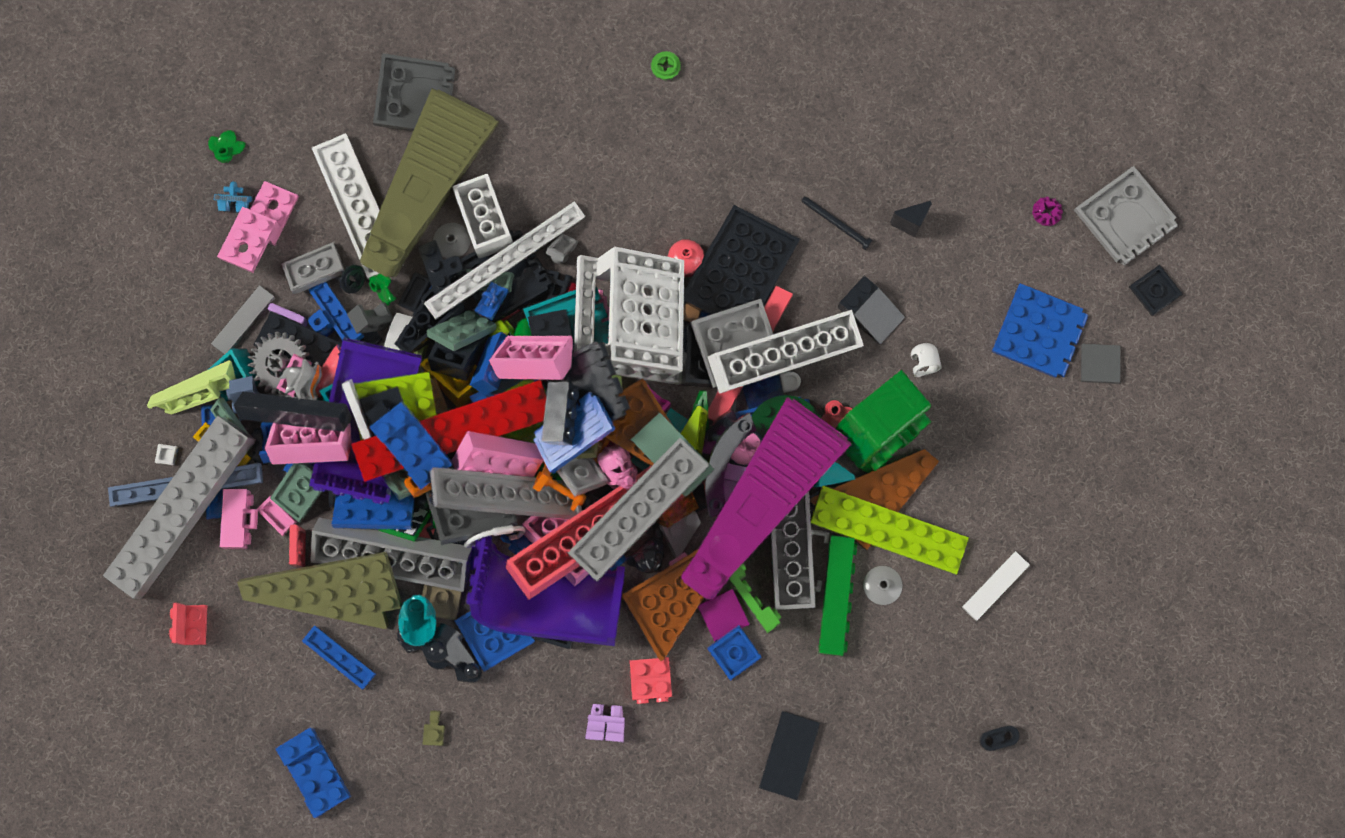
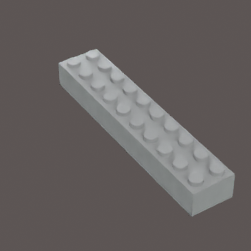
(179, 507)

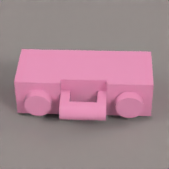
(234, 519)

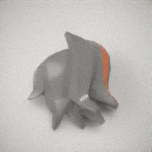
(303, 379)

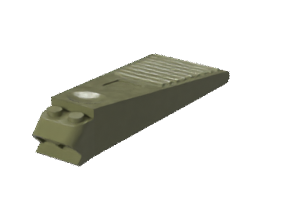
(435, 160)

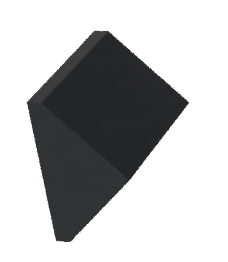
(910, 218)

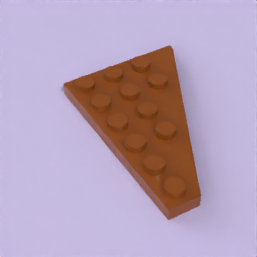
(642, 410)
(891, 484)
(664, 606)

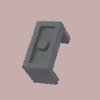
(370, 320)

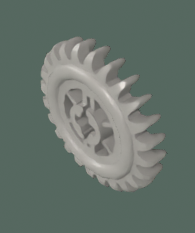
(266, 350)

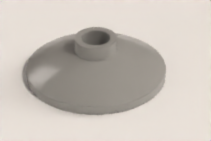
(456, 247)
(878, 594)

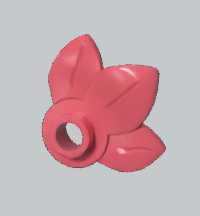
(834, 419)

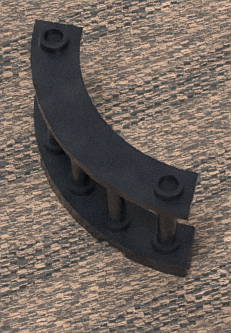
(719, 444)

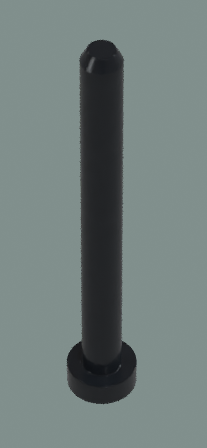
(838, 223)

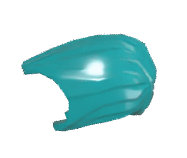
(417, 620)

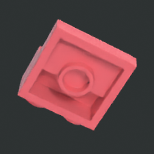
(650, 680)

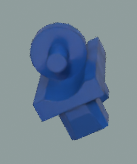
(491, 300)

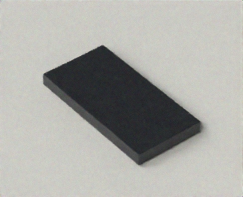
(789, 755)

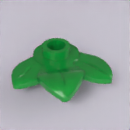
(226, 143)
(380, 285)

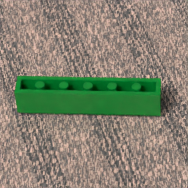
(836, 596)

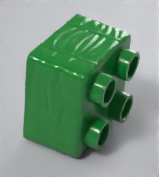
(885, 422)

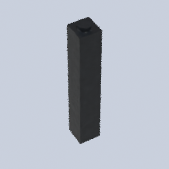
(293, 411)

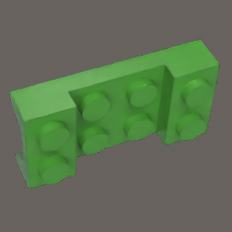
(768, 617)

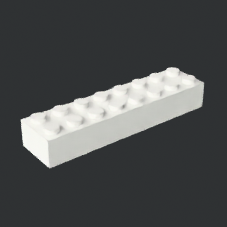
(785, 351)

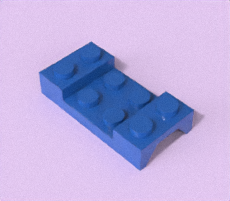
(410, 444)
(313, 772)

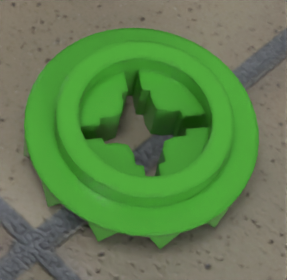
(672, 61)

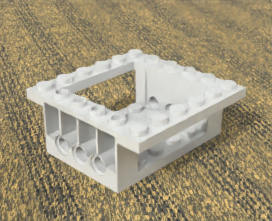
(631, 349)

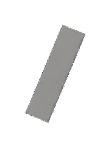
(243, 320)

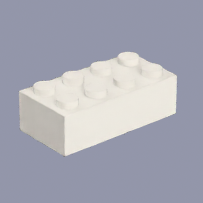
(483, 216)

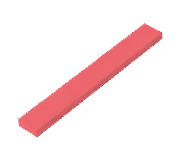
(774, 309)

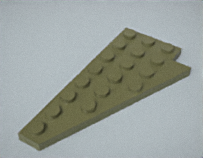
(343, 590)

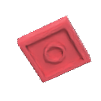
(297, 546)

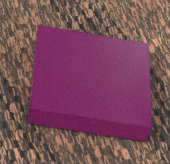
(723, 614)

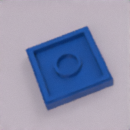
(734, 652)

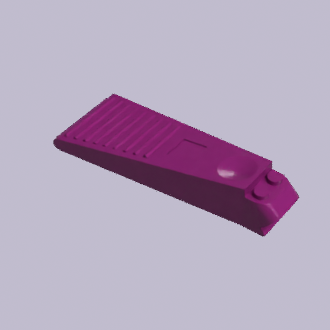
(780, 473)

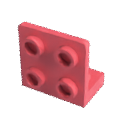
(188, 624)

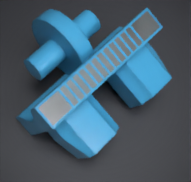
(224, 200)

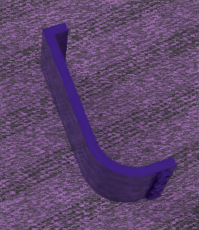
(360, 363)
(559, 612)

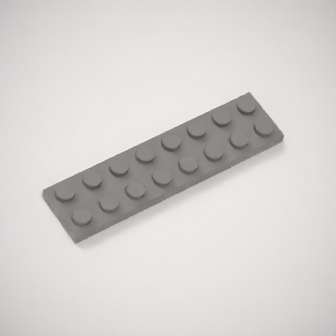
(498, 494)
(638, 509)

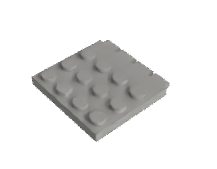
(1126, 216)
(730, 330)

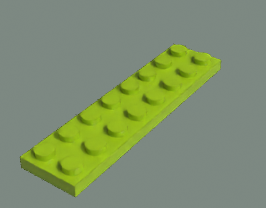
(889, 530)

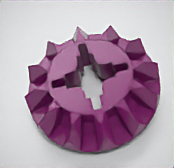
(1046, 219)

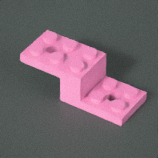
(258, 227)

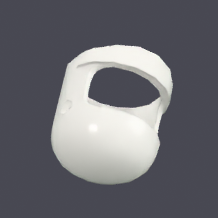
(928, 356)

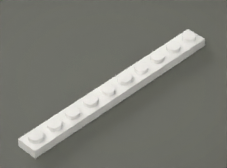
(504, 260)

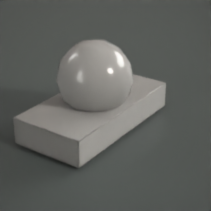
(561, 248)

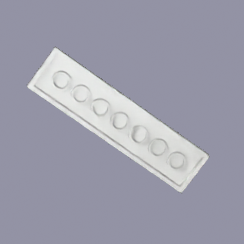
(349, 190)

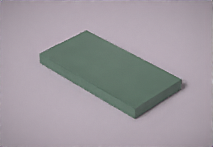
(658, 438)

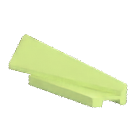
(194, 390)

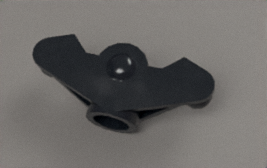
(447, 650)

